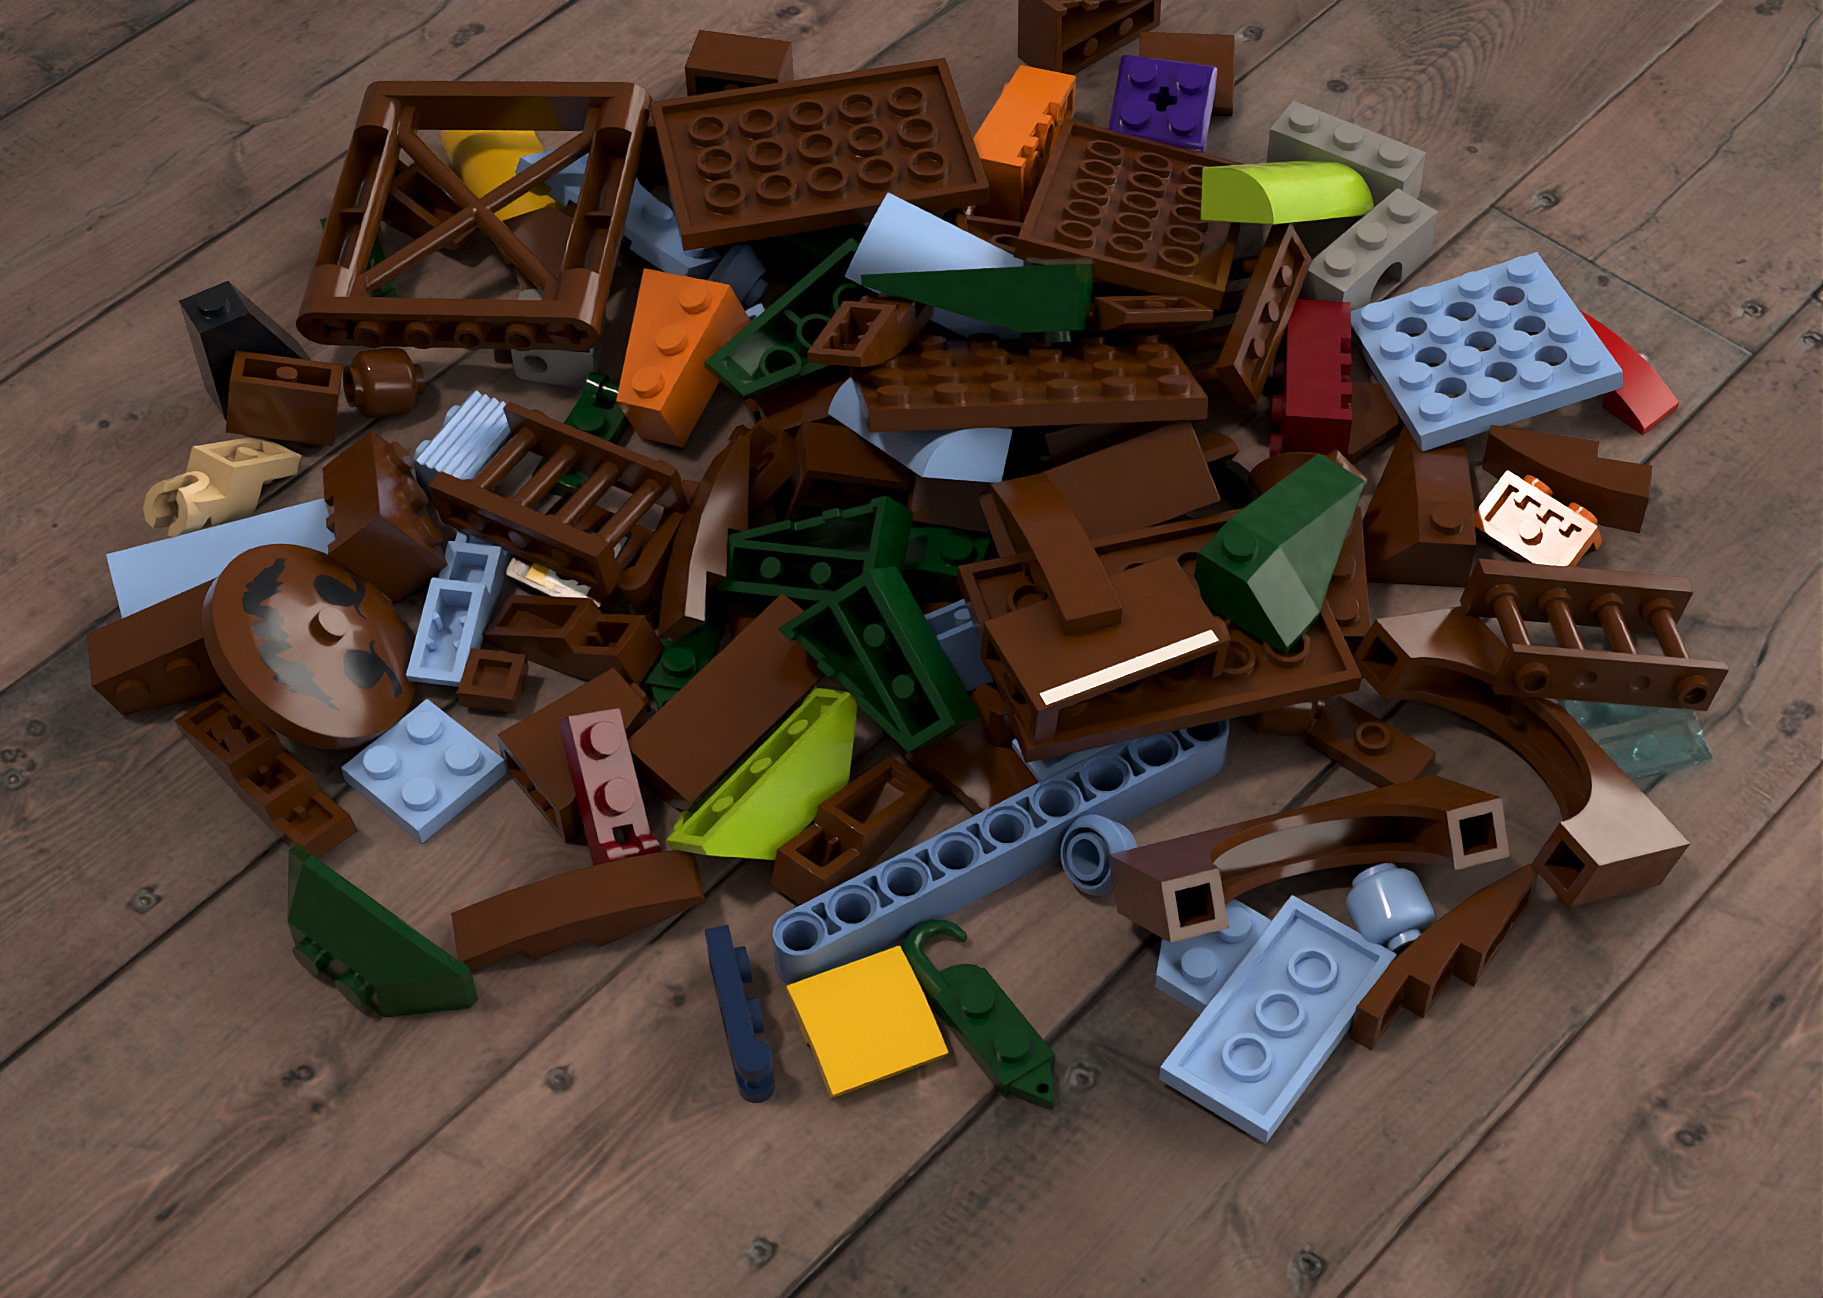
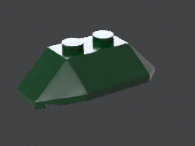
(368, 947)

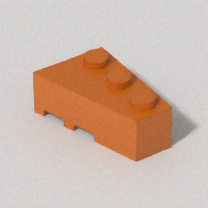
(672, 335)

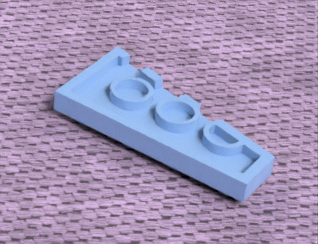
(648, 222)

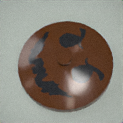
(308, 646)

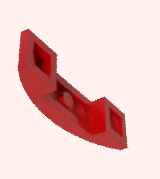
(1644, 395)

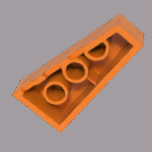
(1020, 138)

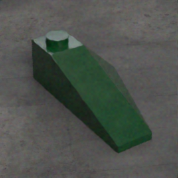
(1019, 298)

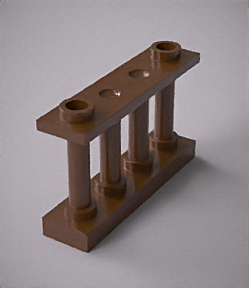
(1260, 318)
(552, 538)
(1594, 599)

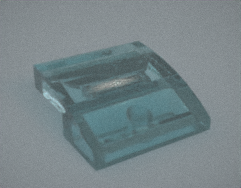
(1643, 738)

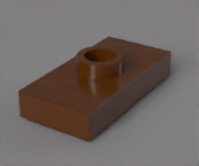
(1369, 745)

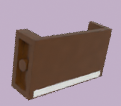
(1048, 671)

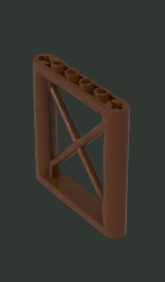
(572, 308)

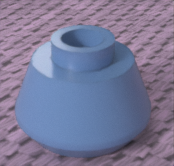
(743, 273)
(1087, 849)

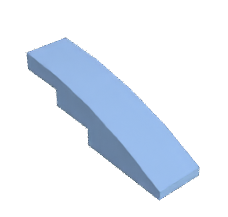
(457, 610)

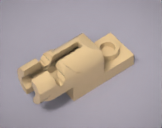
(218, 485)

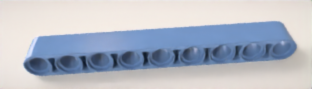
(1025, 819)

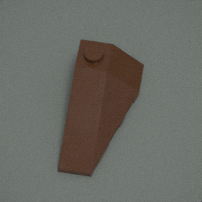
(1421, 517)

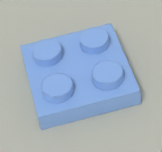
(424, 770)

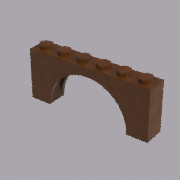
(1609, 829)
(1186, 881)

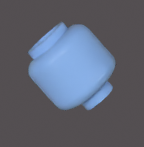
(1389, 907)

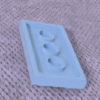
(1276, 1019)

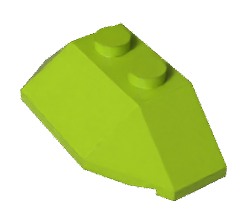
(775, 784)

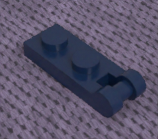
(740, 1016)

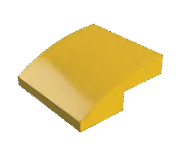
(866, 1021)

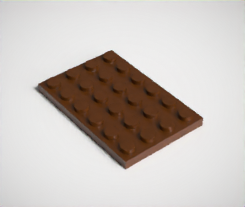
(816, 153)
(1129, 213)
(1028, 383)
(1184, 696)

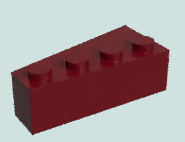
(1313, 380)

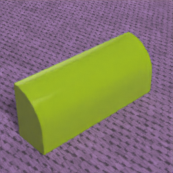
(1283, 192)

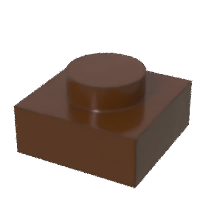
(492, 680)

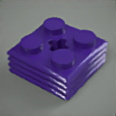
(1180, 87)

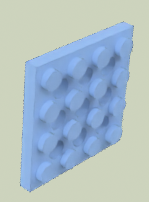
(1482, 296)

